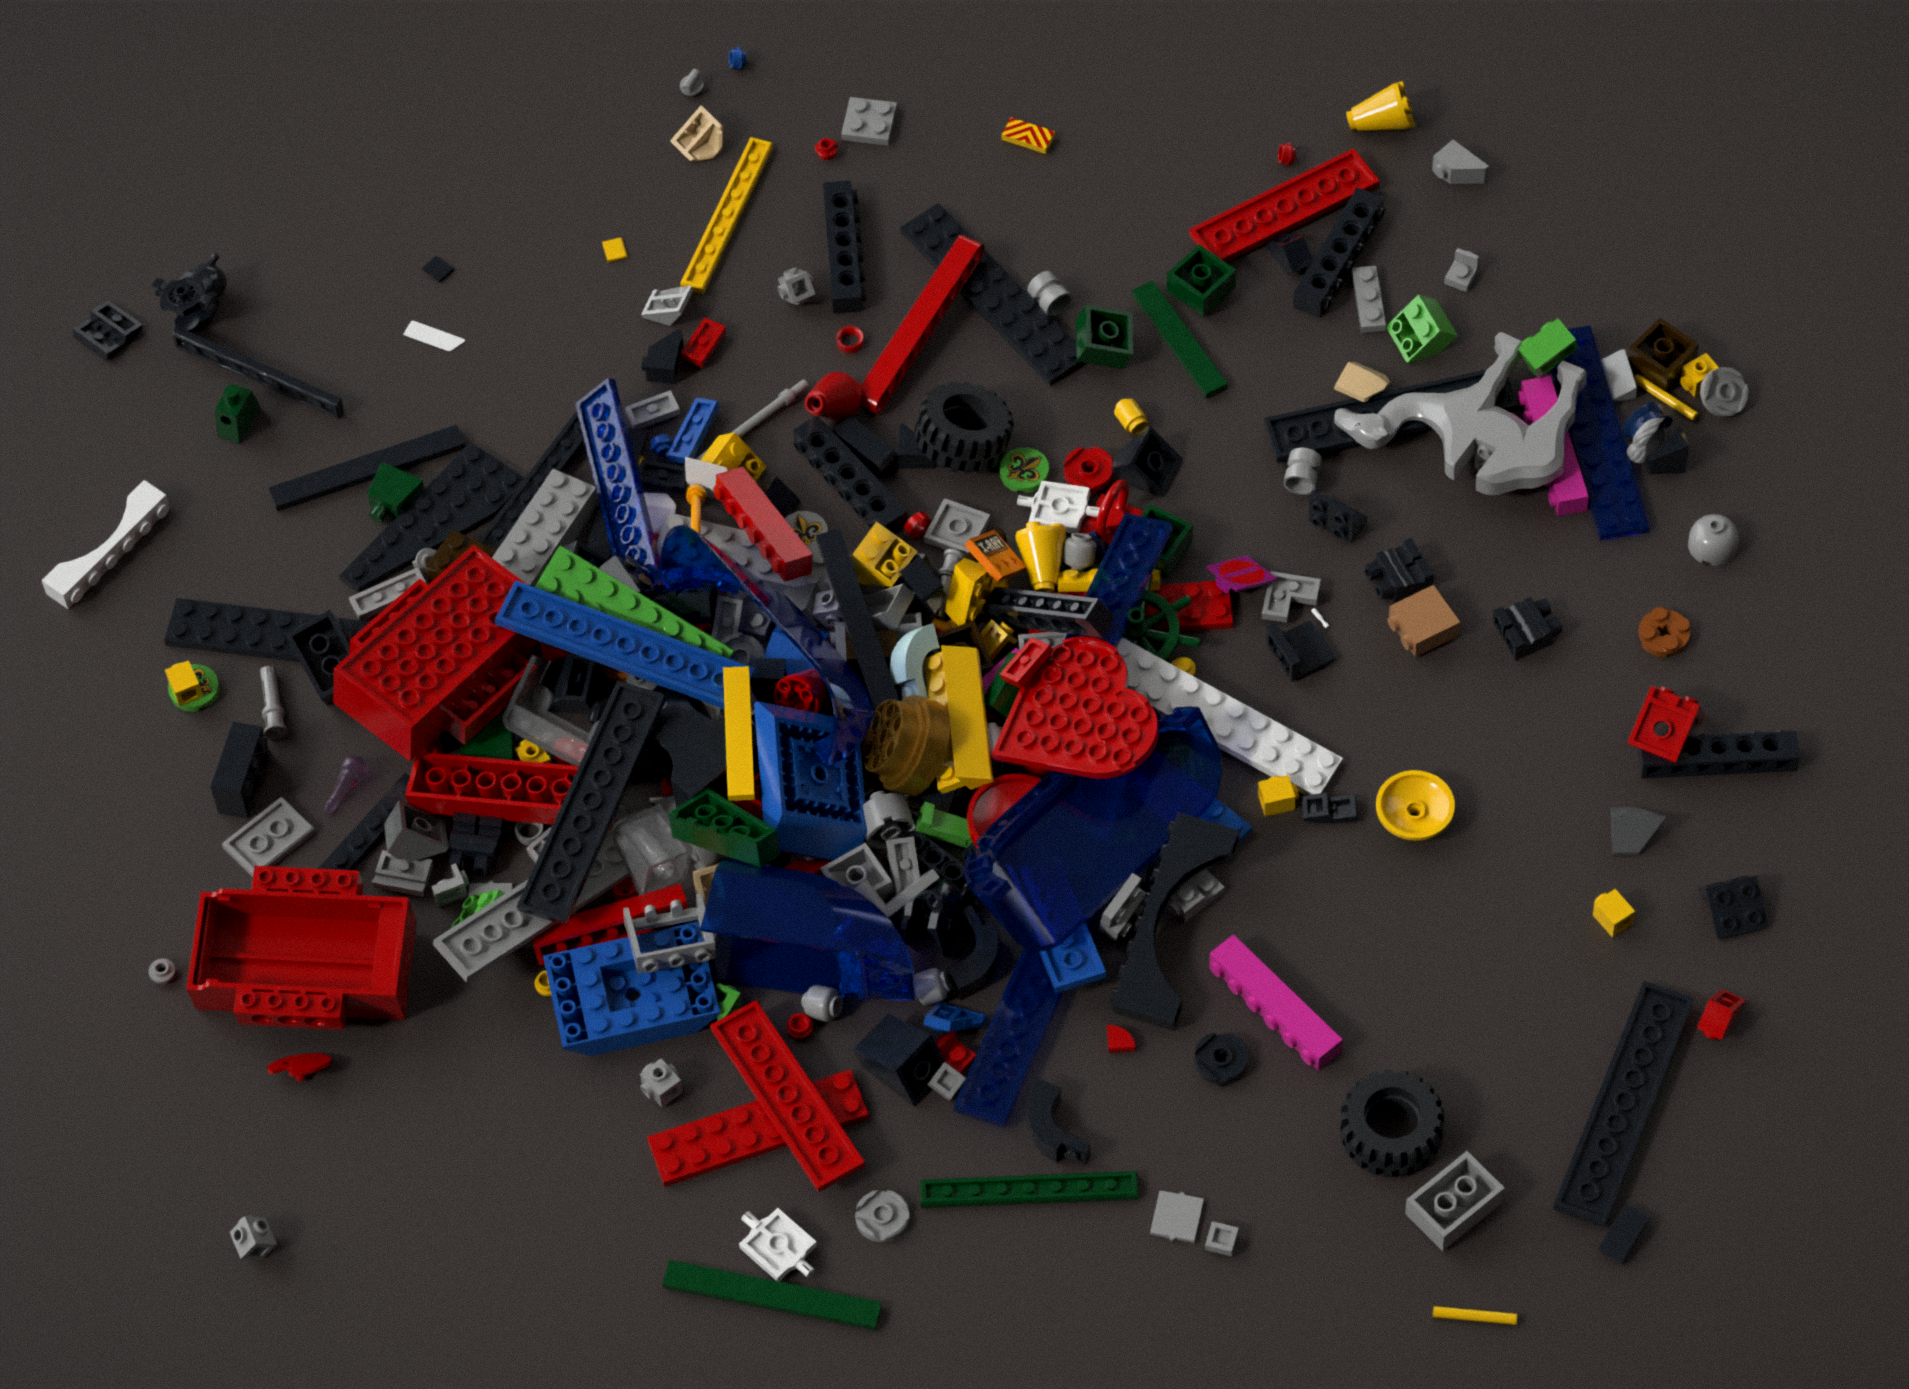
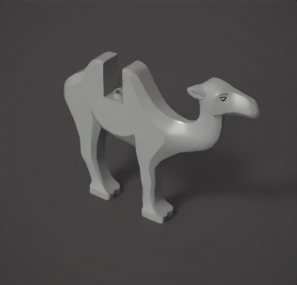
(1468, 422)

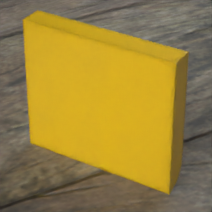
(615, 249)

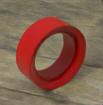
(850, 330)
(921, 529)

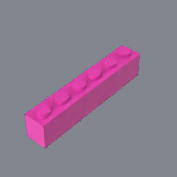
(1568, 490)
(1275, 1003)

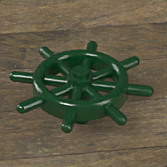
(1139, 628)

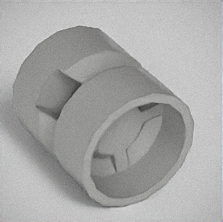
(1049, 293)
(1302, 471)

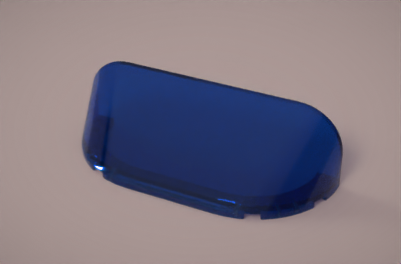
(692, 559)
(1083, 837)

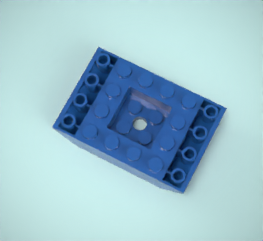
(810, 814)
(593, 984)

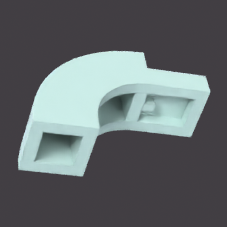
(908, 660)

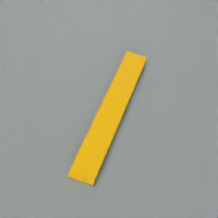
(727, 215)

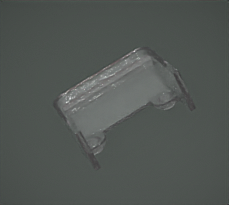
(530, 719)

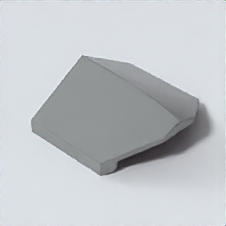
(667, 304)

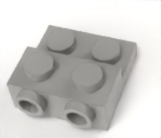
(1194, 895)
(1122, 909)

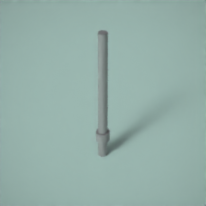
(785, 398)

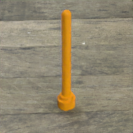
(696, 497)

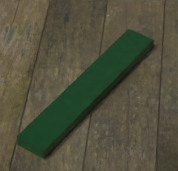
(1179, 339)

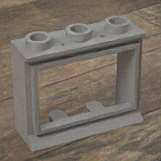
(673, 956)

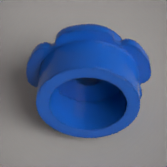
(737, 58)
(661, 444)

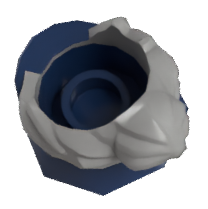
(1647, 430)

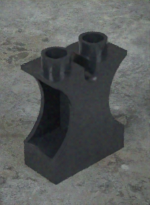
(690, 748)

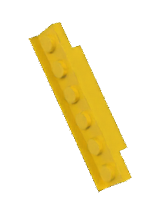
(956, 682)

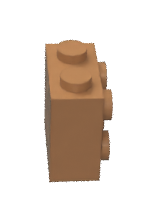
(1423, 621)

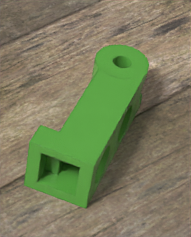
(942, 826)

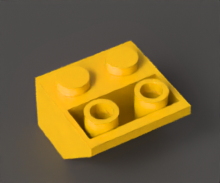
(733, 453)
(881, 557)
(967, 591)

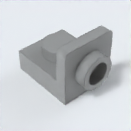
(1462, 270)
(451, 889)

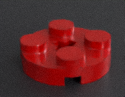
(1094, 457)

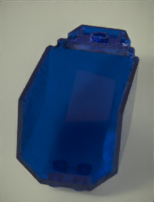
(802, 931)

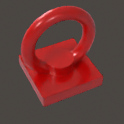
(1110, 512)

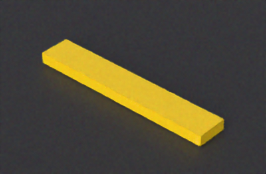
(738, 733)

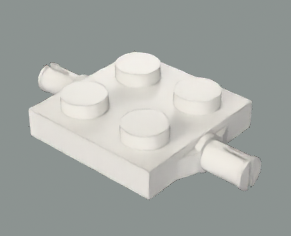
(1060, 504)
(777, 1244)

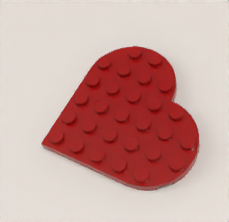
(1079, 715)

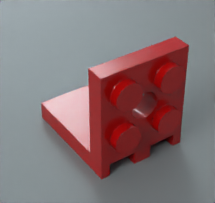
(1667, 708)

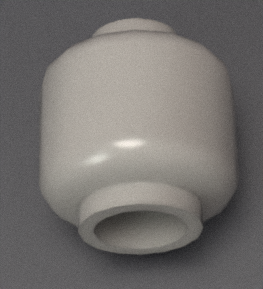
(1079, 551)
(931, 986)
(822, 1003)

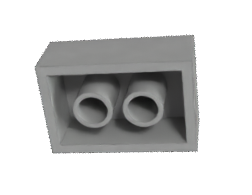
(1454, 1200)

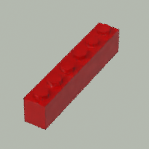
(763, 524)
(605, 922)

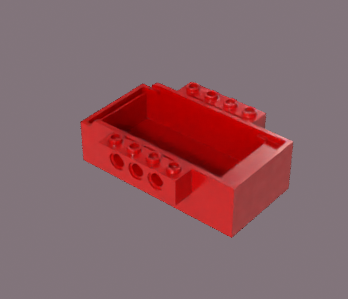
(435, 659)
(302, 950)

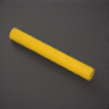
(1665, 397)
(1475, 1315)

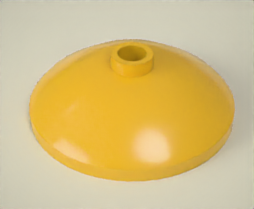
(1415, 793)

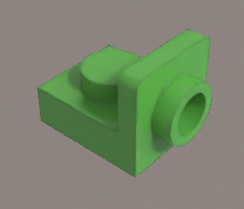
(729, 999)

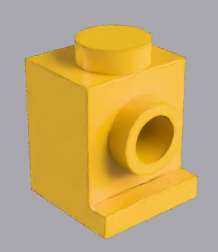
(532, 753)

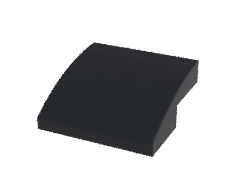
(107, 330)

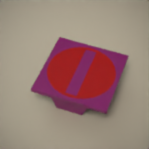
(1240, 574)

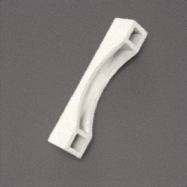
(73, 578)

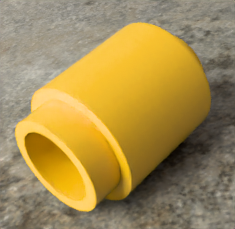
(1131, 416)

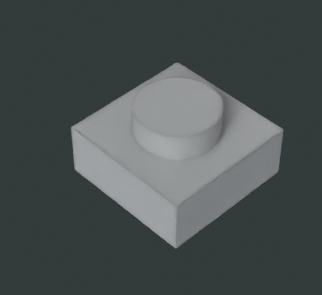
(946, 1081)
(1221, 1238)

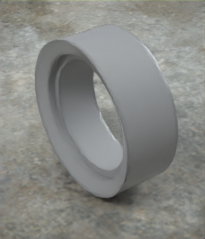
(527, 841)

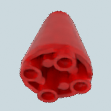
(834, 397)
(802, 691)

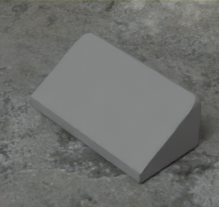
(1619, 376)

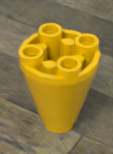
(1383, 111)
(1042, 553)

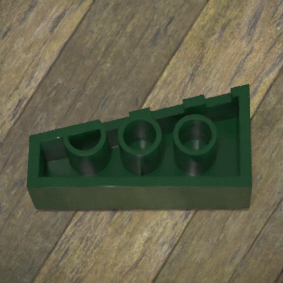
(724, 829)

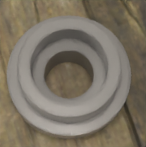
(162, 977)

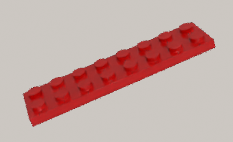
(1285, 207)
(1208, 609)
(787, 1096)
(742, 1132)

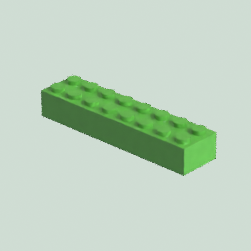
(590, 586)

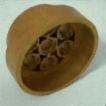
(907, 743)

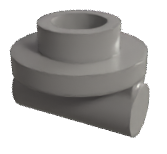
(692, 84)
(423, 558)

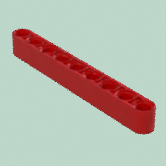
(920, 323)

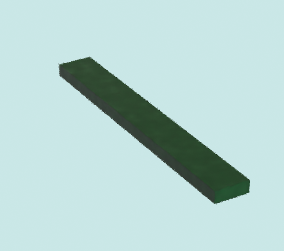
(1029, 1189)
(772, 1295)

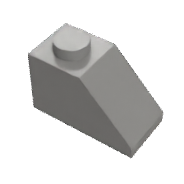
(1459, 165)

